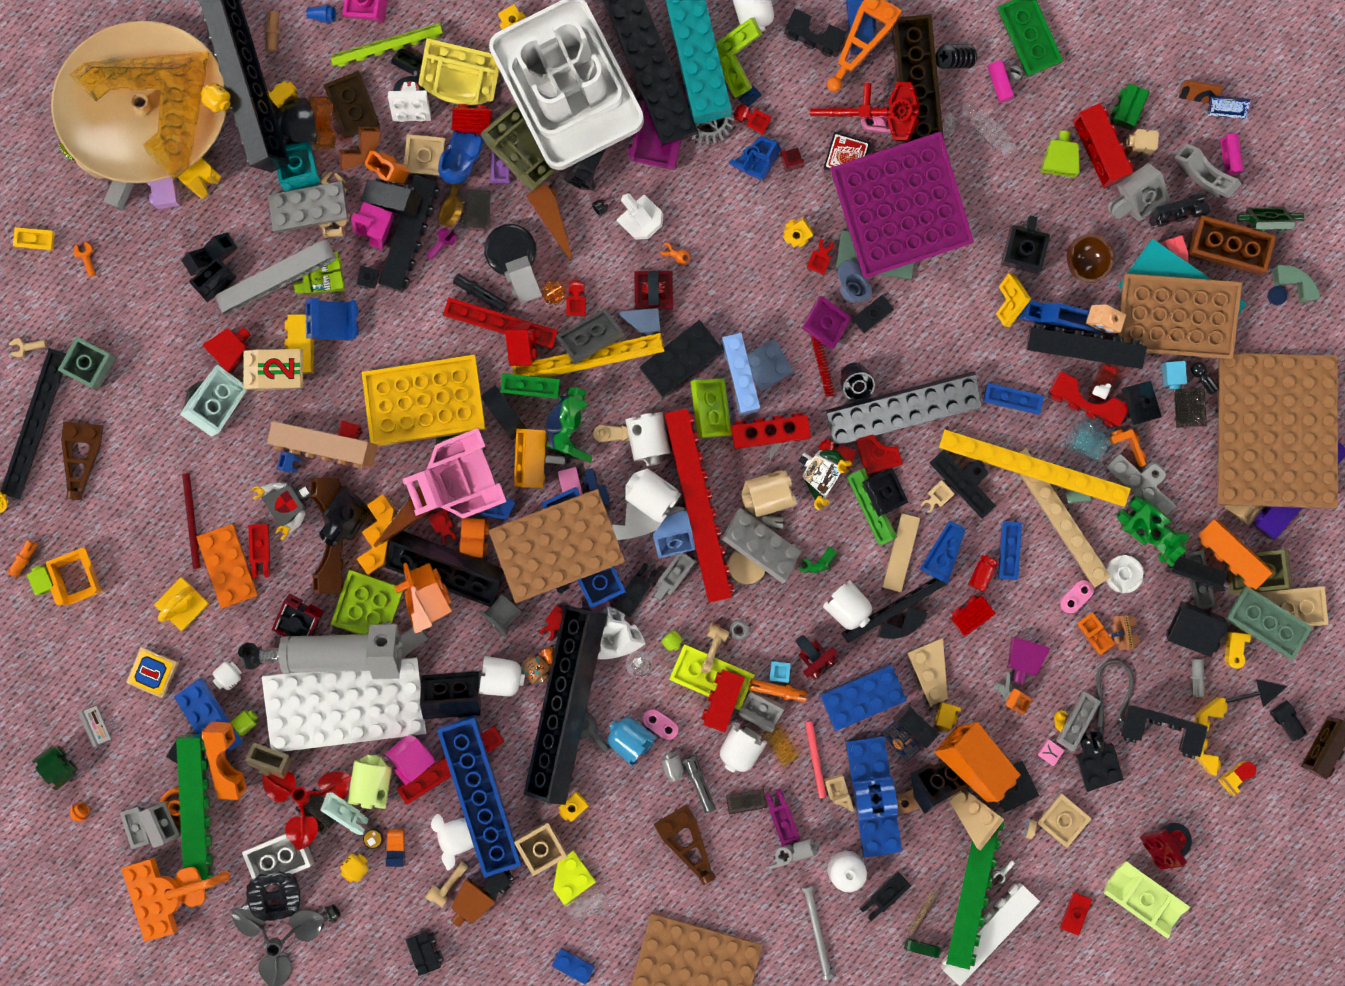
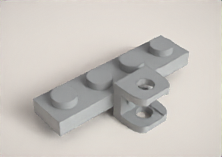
(1142, 483)

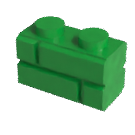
(1129, 107)

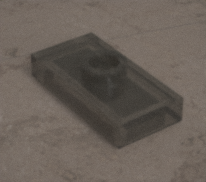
(746, 801)

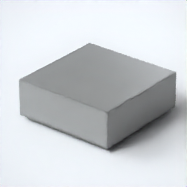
(558, 460)

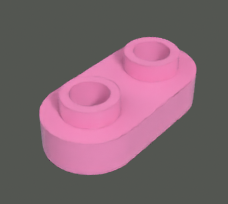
(878, 125)
(1076, 596)
(660, 724)

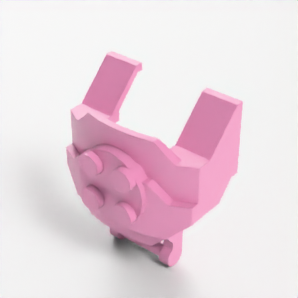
(457, 478)

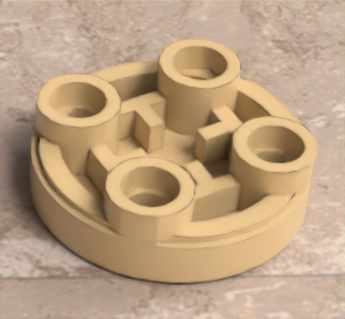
(743, 569)

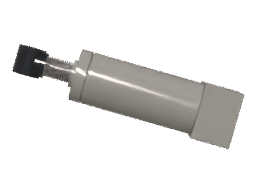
(374, 652)

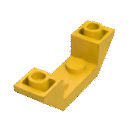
(1215, 708)

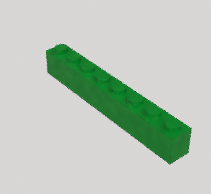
(194, 804)
(972, 902)

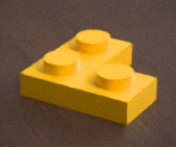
(1015, 302)

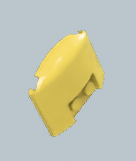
(458, 73)

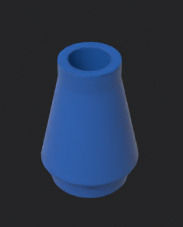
(322, 13)

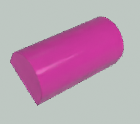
(1000, 81)
(1232, 154)

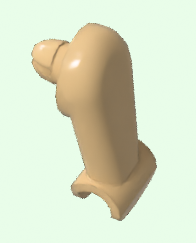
(610, 433)

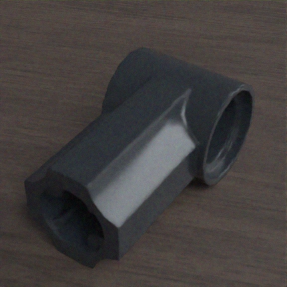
(1286, 717)

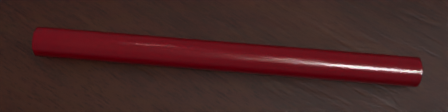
(191, 521)

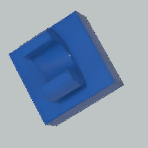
(285, 462)

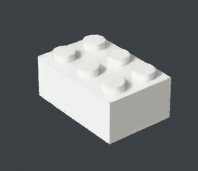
(276, 856)

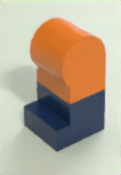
(395, 848)

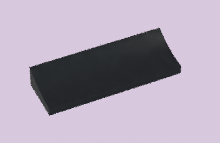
(458, 571)

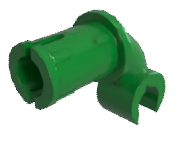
(822, 564)

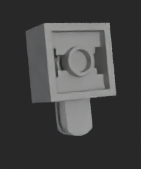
(1140, 194)

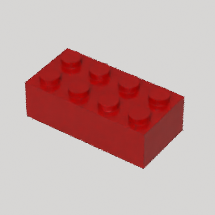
(1102, 145)

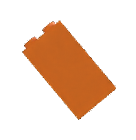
(978, 761)

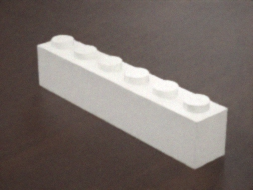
(996, 928)

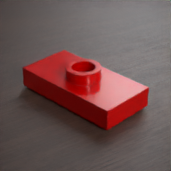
(1075, 913)

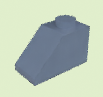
(643, 321)

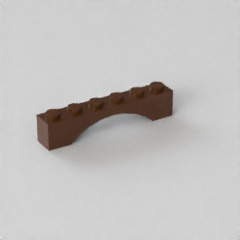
(328, 574)

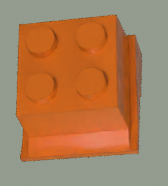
(425, 596)

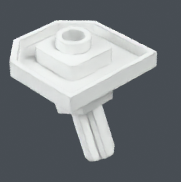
(641, 218)

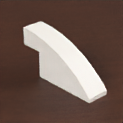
(638, 523)

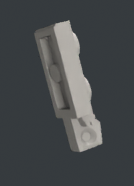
(674, 575)

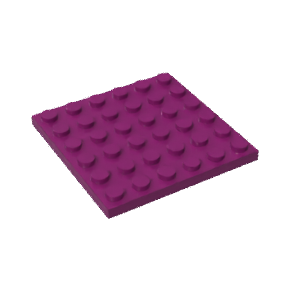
(902, 205)

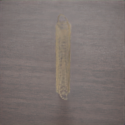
(921, 914)

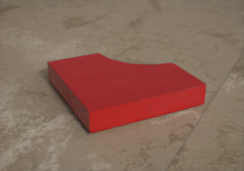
(876, 456)

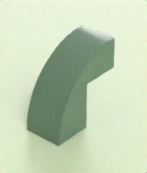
(1288, 275)

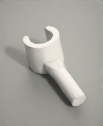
(1003, 872)

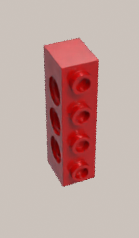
(801, 431)

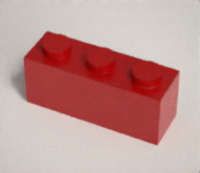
(722, 700)

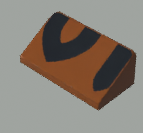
(1198, 91)

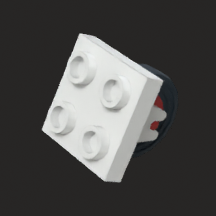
(409, 101)

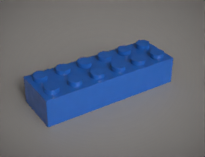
(601, 585)

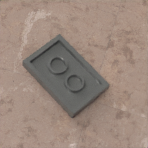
(589, 336)

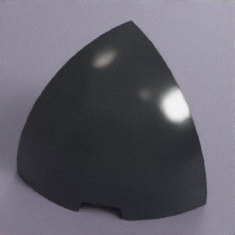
(297, 121)

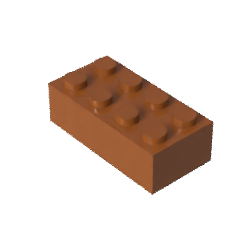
(1231, 245)

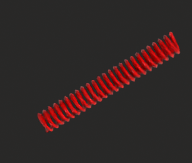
(821, 367)

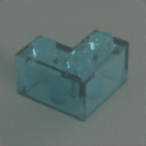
(1087, 441)

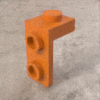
(1133, 438)

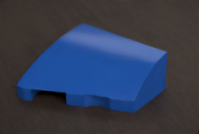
(757, 158)

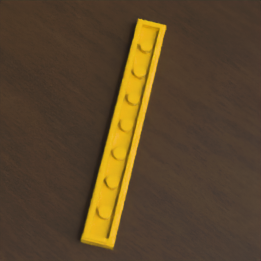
(610, 354)

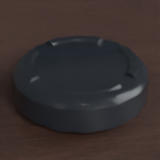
(508, 244)

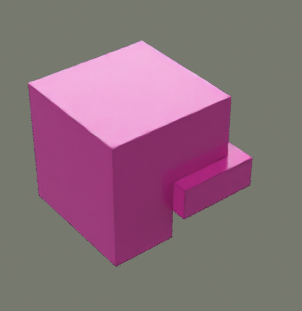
(373, 224)
(409, 758)

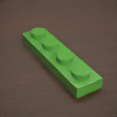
(880, 525)

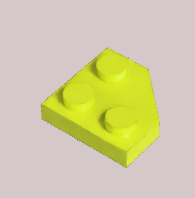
(571, 878)

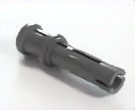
(696, 774)

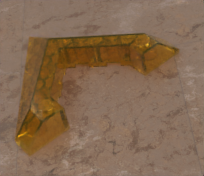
(180, 87)

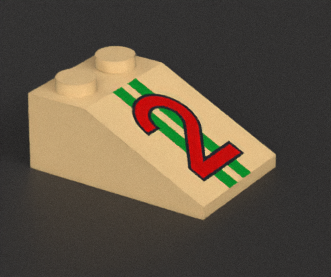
(273, 369)

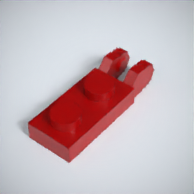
(259, 548)

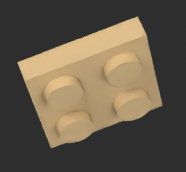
(423, 154)
(1063, 820)

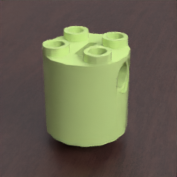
(370, 782)

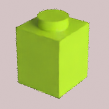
(40, 580)

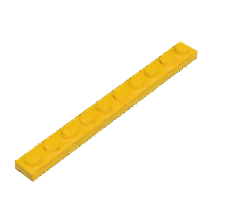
(1034, 468)

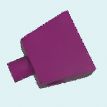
(1025, 658)

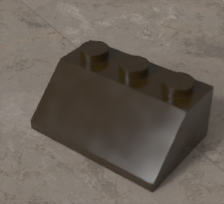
(1326, 748)

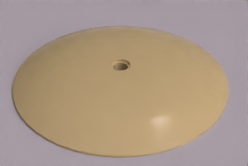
(111, 132)

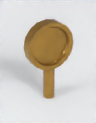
(451, 208)

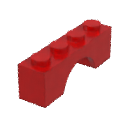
(1066, 389)

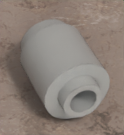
(672, 766)

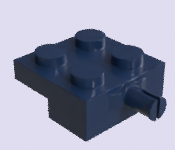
(591, 481)

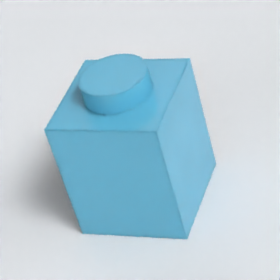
(1174, 374)

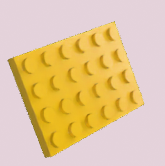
(423, 400)

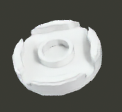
(1121, 578)

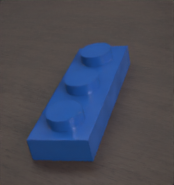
(1013, 399)
(1009, 550)

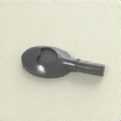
(589, 731)

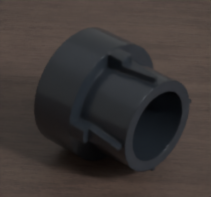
(856, 382)

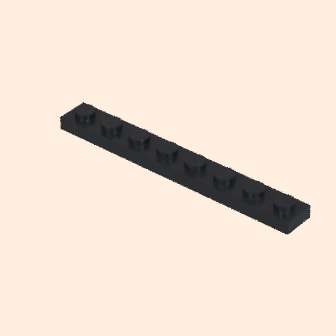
(33, 425)

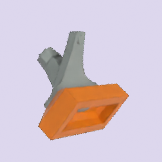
(1014, 698)

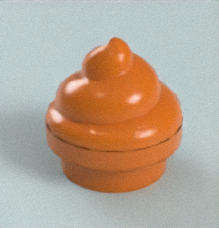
(79, 812)

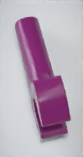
(443, 240)

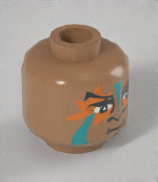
(535, 669)

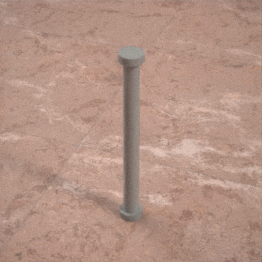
(817, 933)

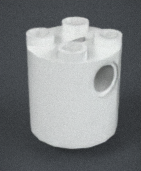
(648, 438)
(651, 494)

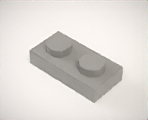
(134, 828)

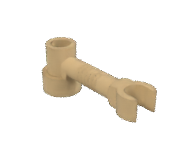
(717, 634)
(439, 895)

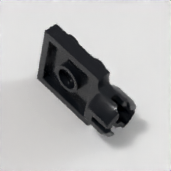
(1180, 210)
(343, 517)
(1098, 762)

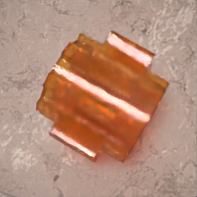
(553, 292)

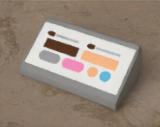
(95, 726)

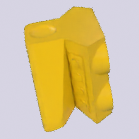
(198, 175)

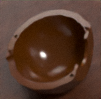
(1090, 258)

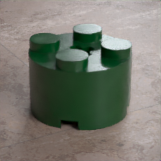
(54, 767)

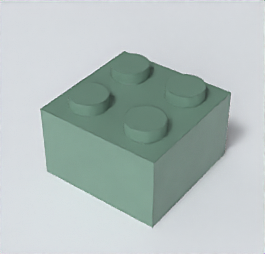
(87, 363)

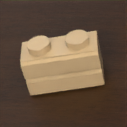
(1141, 143)

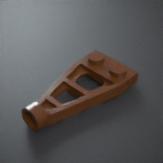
(79, 433)
(675, 822)

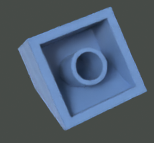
(674, 535)

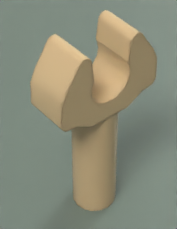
(24, 347)

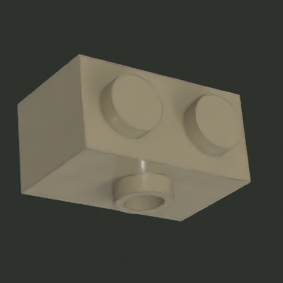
(268, 761)

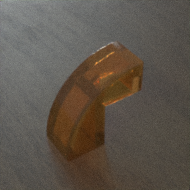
(322, 111)

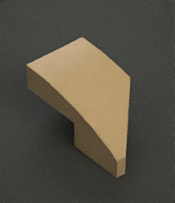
(838, 791)

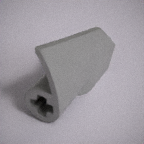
(799, 851)

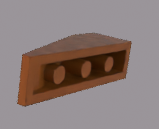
(547, 208)
(403, 519)

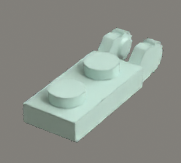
(344, 813)

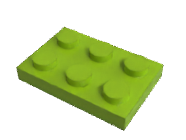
(711, 408)

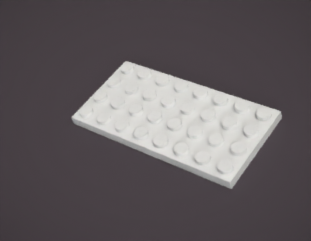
(341, 707)

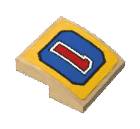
(152, 672)

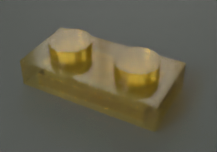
(781, 745)

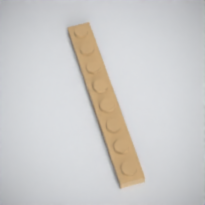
(1067, 529)

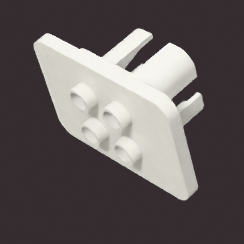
(566, 83)

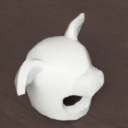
(452, 838)

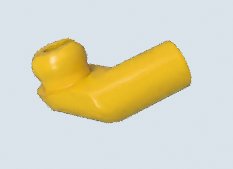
(1060, 719)

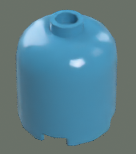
(630, 739)

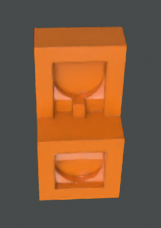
(1096, 634)

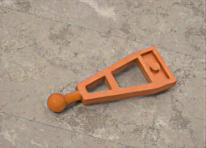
(881, 11)

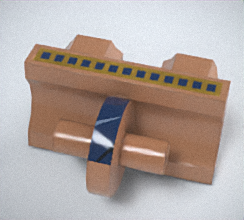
(1122, 632)

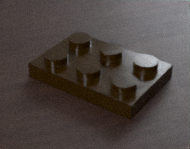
(351, 104)

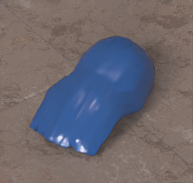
(459, 157)

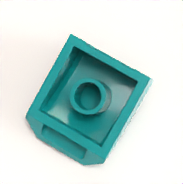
(302, 168)

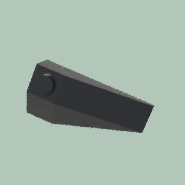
(936, 785)

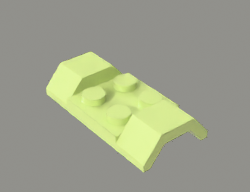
(1145, 898)

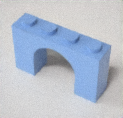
(741, 374)

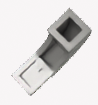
(1205, 174)

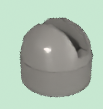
(1014, 76)

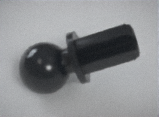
(1199, 370)

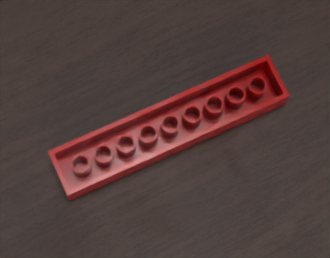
(697, 505)

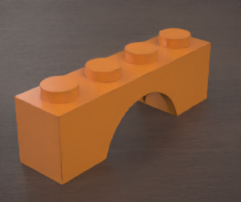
(227, 780)

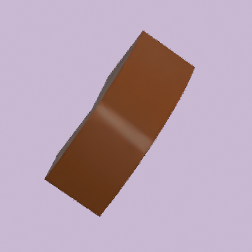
(367, 141)

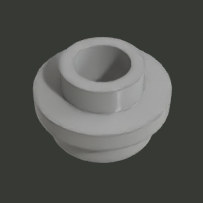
(733, 630)

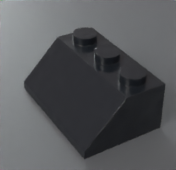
(450, 695)

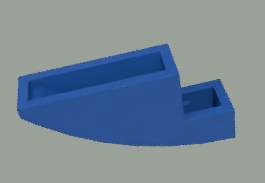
(1057, 315)

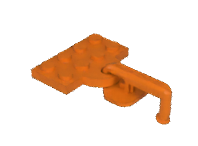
(159, 896)

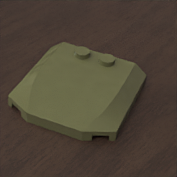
(517, 149)

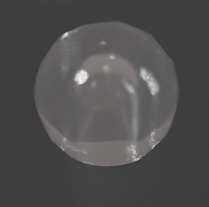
(638, 664)

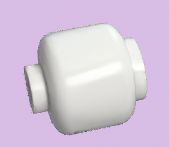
(226, 675)

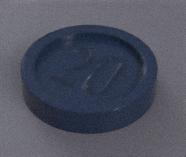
(1277, 295)

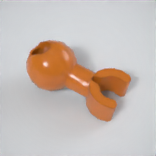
(678, 255)

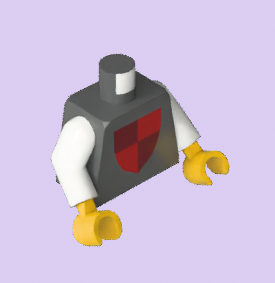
(284, 504)

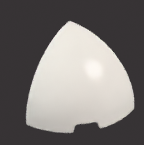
(618, 636)

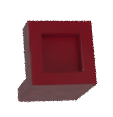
(791, 159)

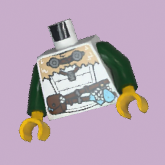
(823, 473)

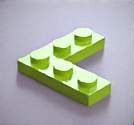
(728, 47)

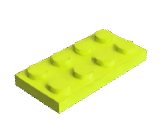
(689, 674)

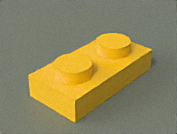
(33, 239)

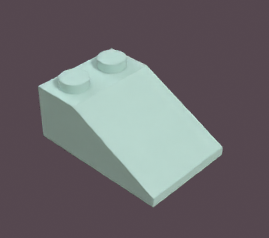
(214, 401)

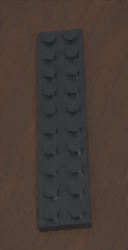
(651, 70)

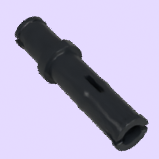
(479, 292)

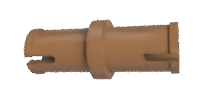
(272, 31)

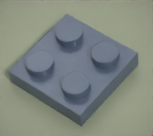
(768, 365)

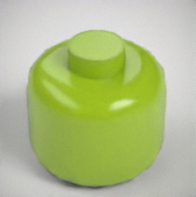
(672, 641)

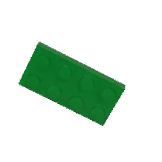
(1029, 35)

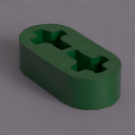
(922, 948)

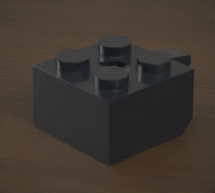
(1027, 236)

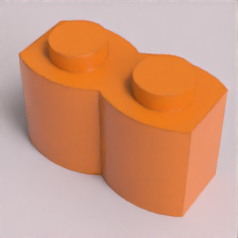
(386, 167)
(473, 537)

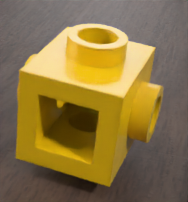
(509, 16)
(801, 226)

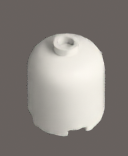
(758, 9)
(849, 607)
(501, 677)
(741, 749)
(847, 871)

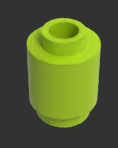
(244, 722)

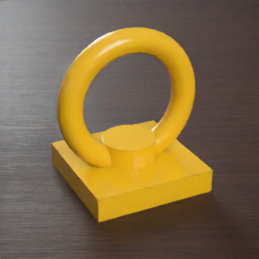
(181, 604)

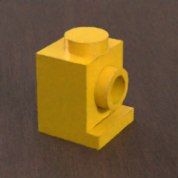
(283, 93)
(946, 716)

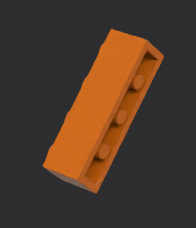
(1236, 554)

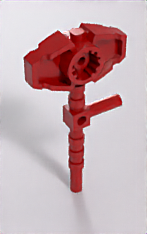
(900, 116)

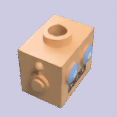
(1106, 319)

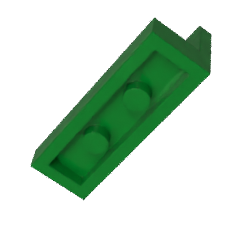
(530, 385)

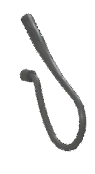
(1100, 724)

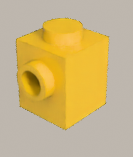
(574, 806)

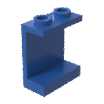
(331, 320)

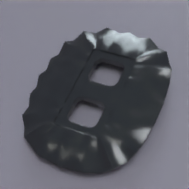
(258, 896)

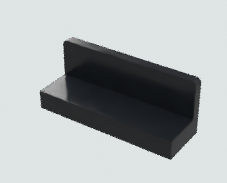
(1198, 573)

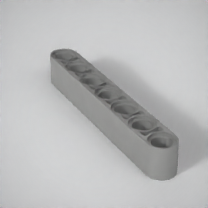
(275, 277)

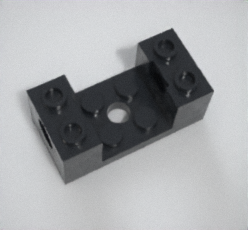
(1192, 736)

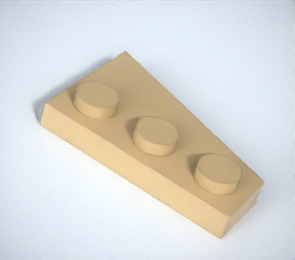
(930, 670)
(976, 817)

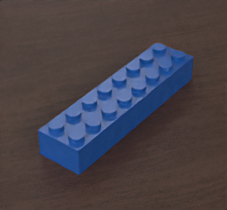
(479, 796)

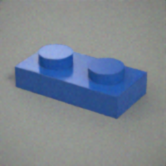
(573, 966)

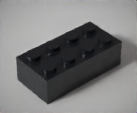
(681, 359)

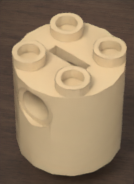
(768, 493)

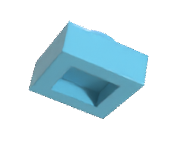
(779, 671)

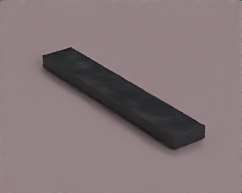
(894, 608)

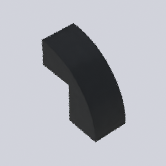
(218, 246)
(502, 411)
(911, 622)

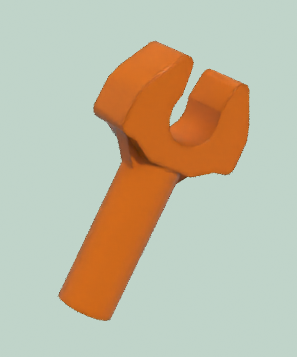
(86, 258)

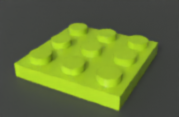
(365, 603)

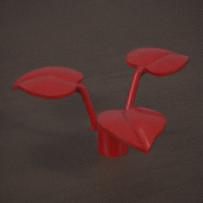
(303, 830)

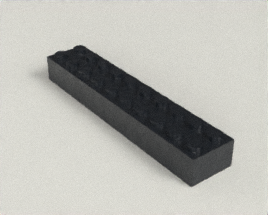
(245, 83)
(565, 705)

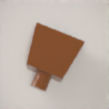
(471, 903)

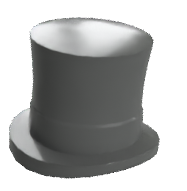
(501, 614)

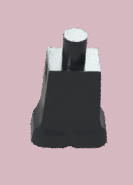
(582, 173)

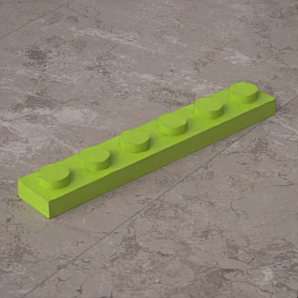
(378, 47)

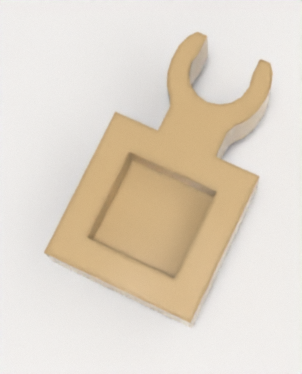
(939, 494)

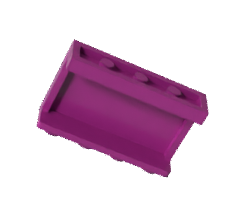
(647, 146)

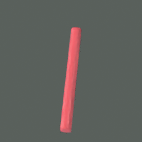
(815, 759)

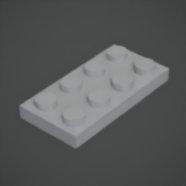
(308, 207)
(761, 545)

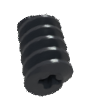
(956, 56)

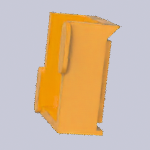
(59, 590)

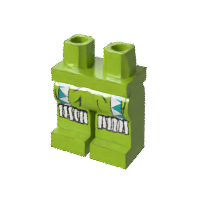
(323, 280)

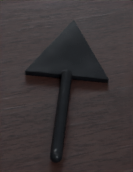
(1267, 692)

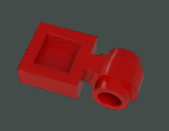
(757, 121)
(576, 305)
(846, 452)

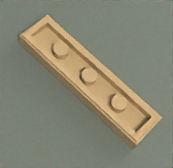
(901, 552)

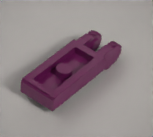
(782, 820)

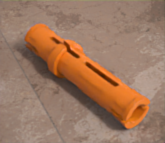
(786, 692)

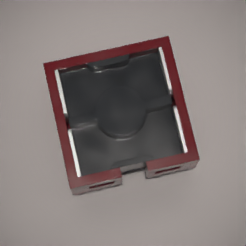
(297, 618)

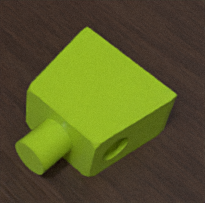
(1061, 157)

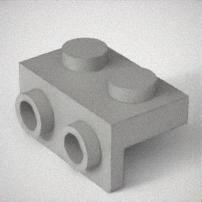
(761, 711)

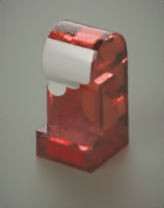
(1103, 381)

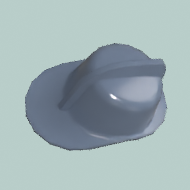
(853, 285)

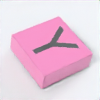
(1050, 752)

